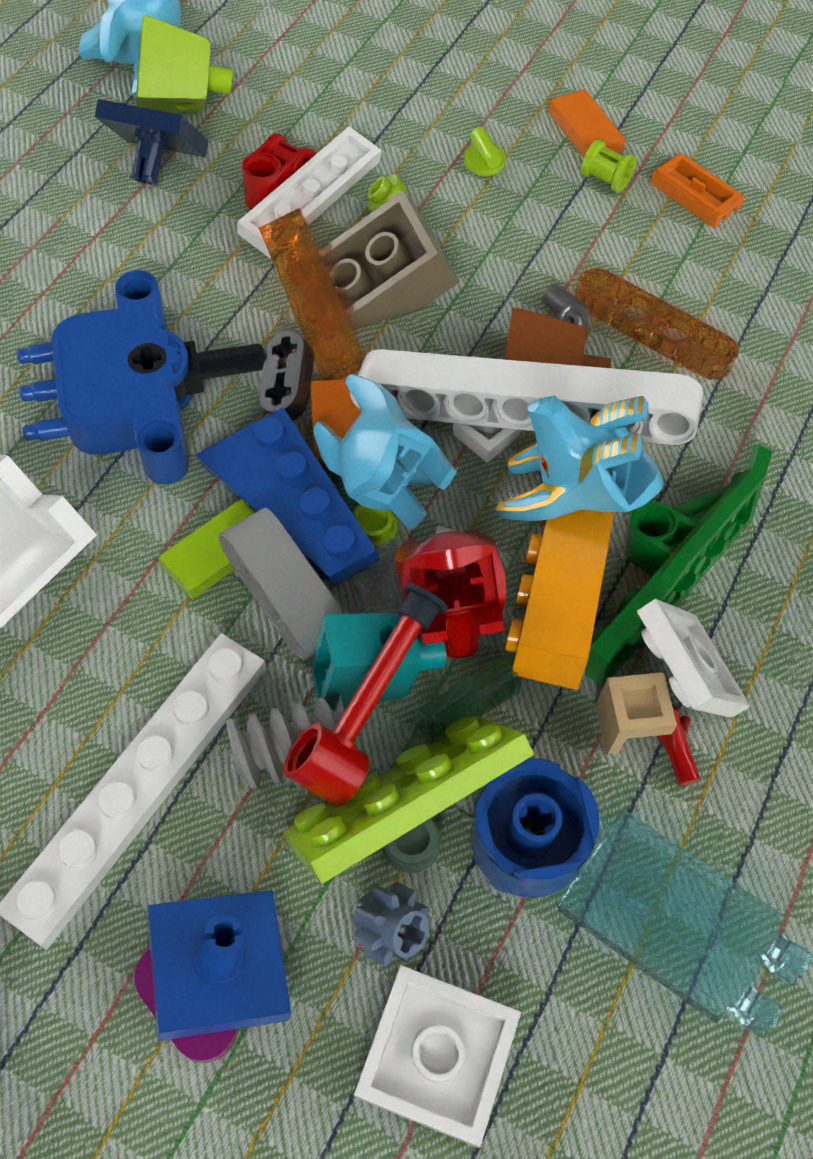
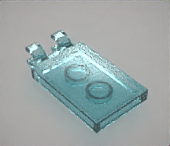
(683, 924)

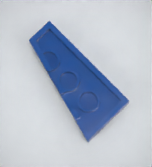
(277, 471)

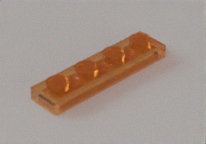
(313, 296)

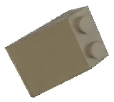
(387, 264)

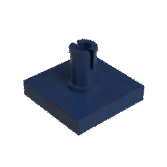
(152, 133)

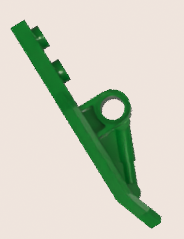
(677, 555)

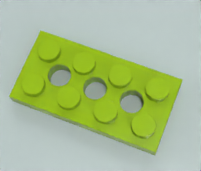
(406, 795)

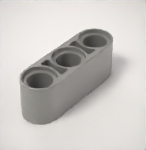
(279, 579)

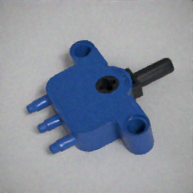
(127, 379)

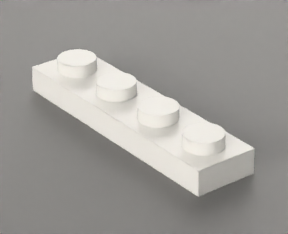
(313, 185)

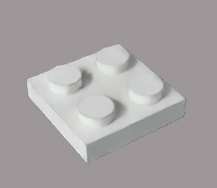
(697, 668)
(438, 1056)

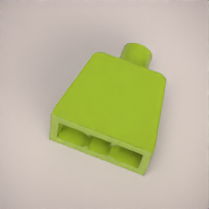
(176, 69)

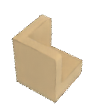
(634, 709)

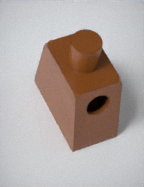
(548, 340)

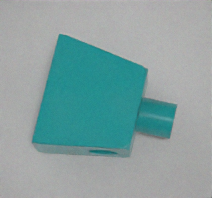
(349, 648)

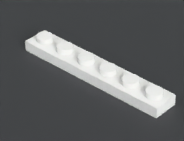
(130, 792)

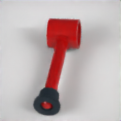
(327, 759)

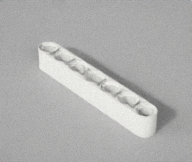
(500, 391)

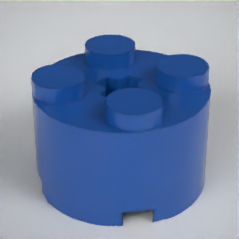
(554, 803)

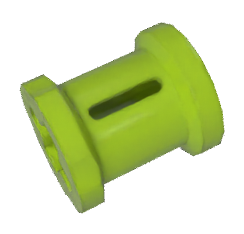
(608, 165)

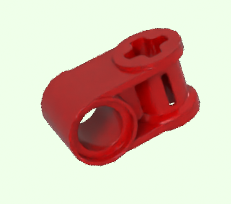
(270, 167)

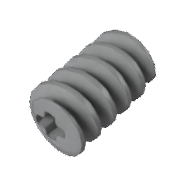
(268, 746)

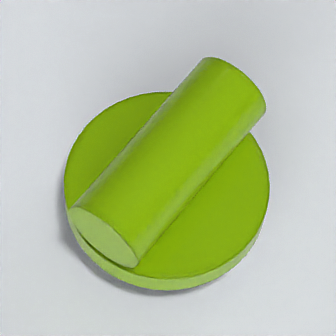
(483, 155)
(383, 190)

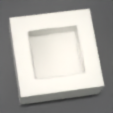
(485, 440)

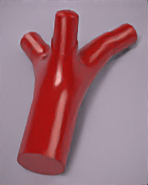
(679, 751)

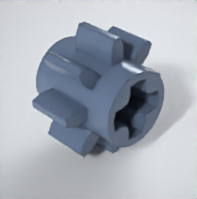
(391, 923)

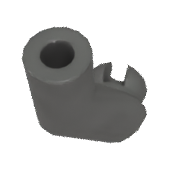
(567, 305)

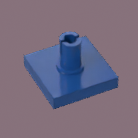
(217, 965)

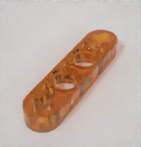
(659, 317)

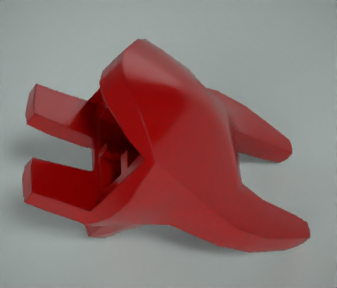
(464, 575)

